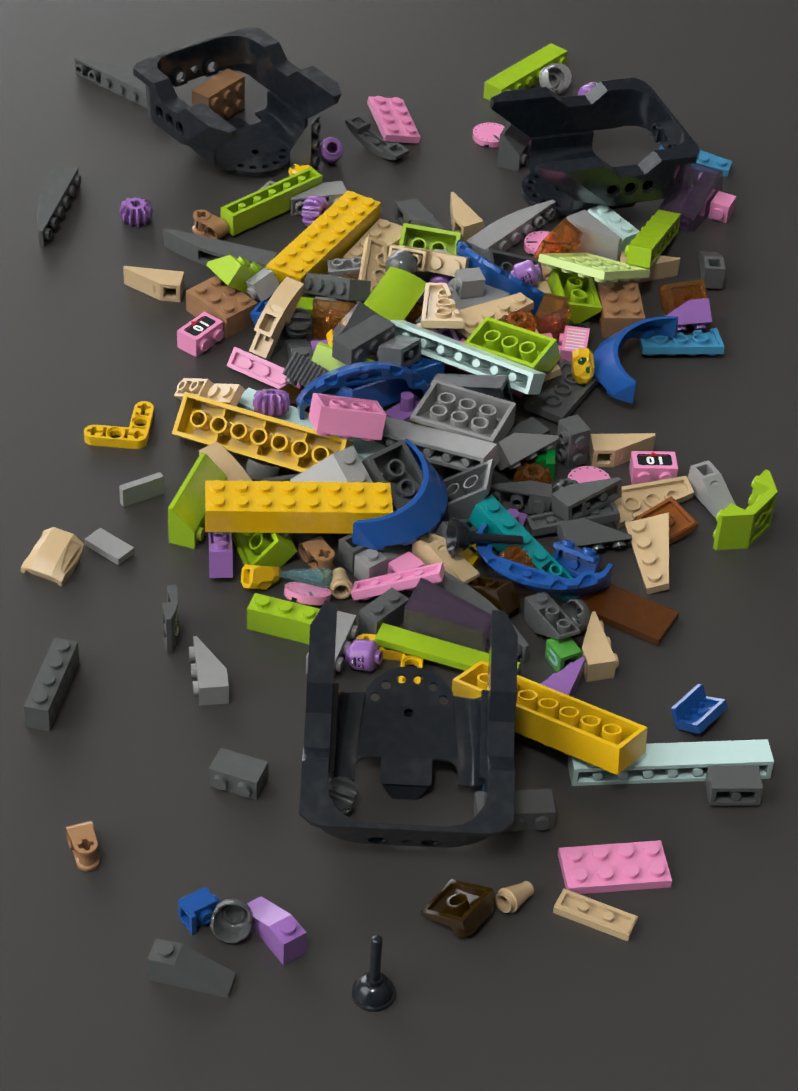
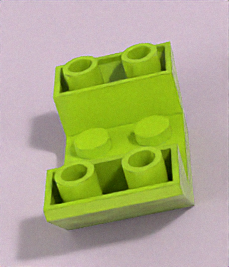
(742, 527)

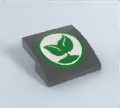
(170, 619)

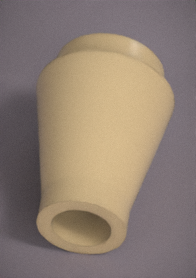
(340, 584)
(513, 896)

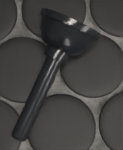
(460, 536)
(374, 989)

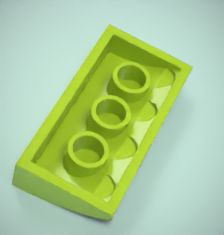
(395, 294)

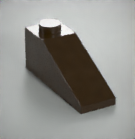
(498, 592)

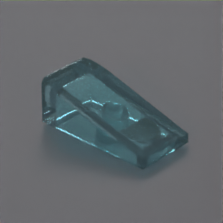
(314, 576)

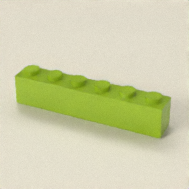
(525, 72)
(268, 201)
(653, 239)

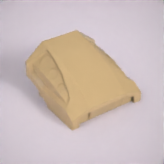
(54, 556)

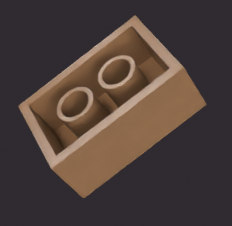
(222, 93)
(223, 303)
(620, 306)

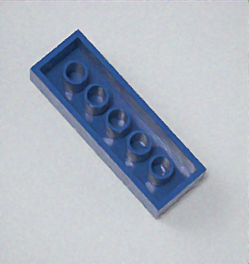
(390, 390)

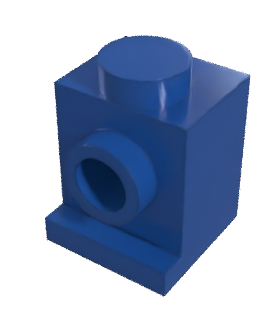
(197, 909)

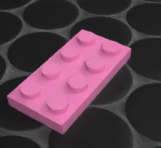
(393, 119)
(614, 867)

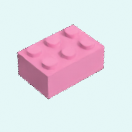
(347, 417)

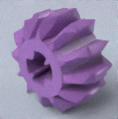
(313, 208)
(136, 211)
(271, 402)

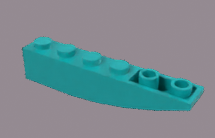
(502, 522)

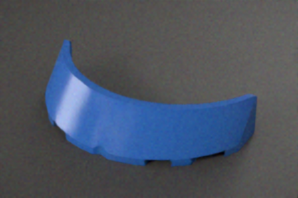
(498, 277)
(606, 359)
(358, 374)
(413, 519)
(541, 581)

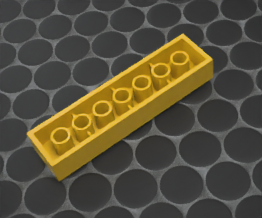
(327, 237)
(253, 434)
(293, 506)
(565, 722)

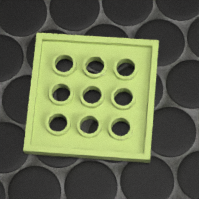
(595, 266)

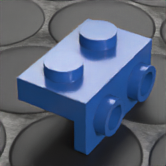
(575, 559)
(697, 710)

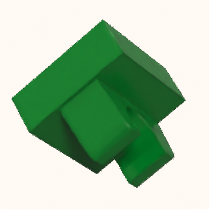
(548, 461)

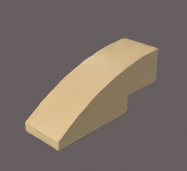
(225, 462)

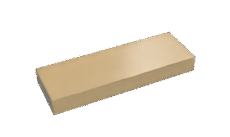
(595, 914)

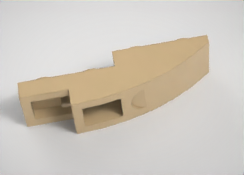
(433, 260)
(273, 317)
(223, 393)

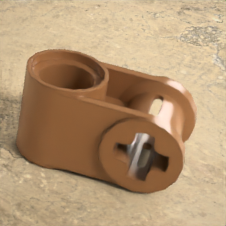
(209, 225)
(317, 553)
(84, 845)

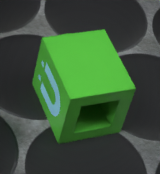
(561, 652)

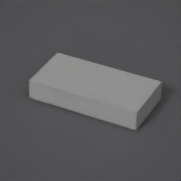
(141, 489)
(109, 546)

